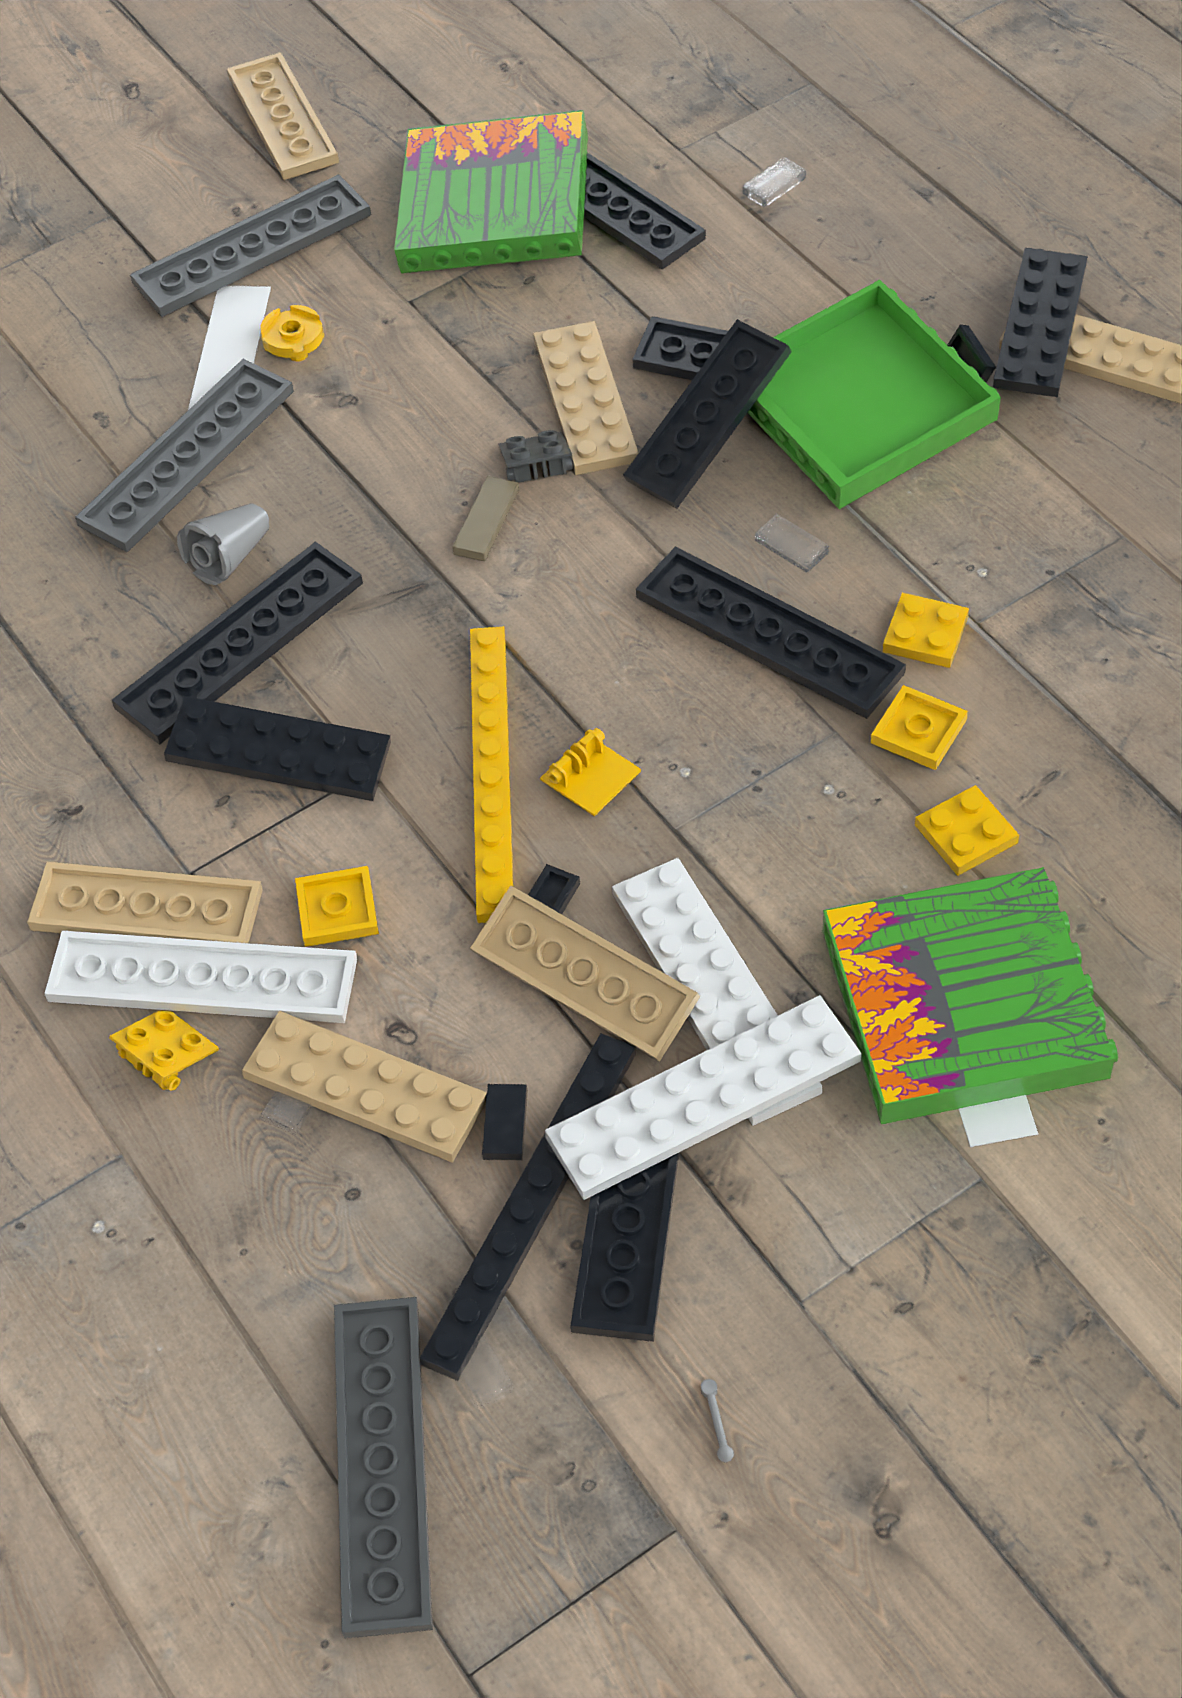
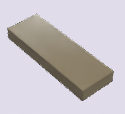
(485, 518)

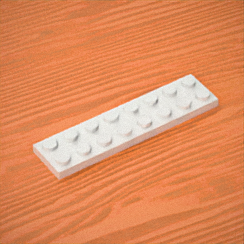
(697, 952)
(201, 976)
(702, 1096)

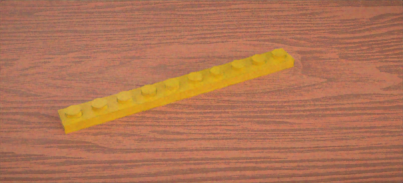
(490, 769)

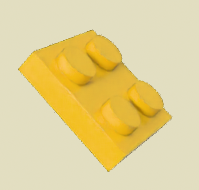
(925, 630)
(919, 727)
(966, 830)
(336, 906)

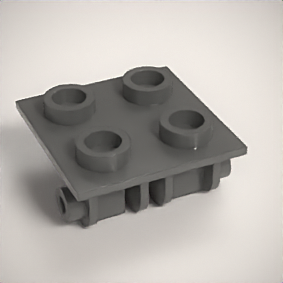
(522, 451)

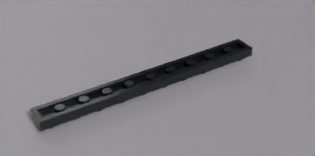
(520, 1219)

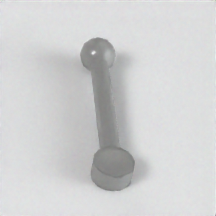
(709, 1390)

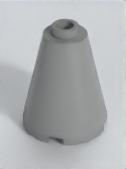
(222, 541)

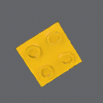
(590, 773)
(162, 1047)

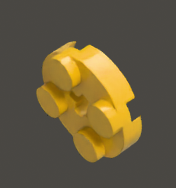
(295, 345)

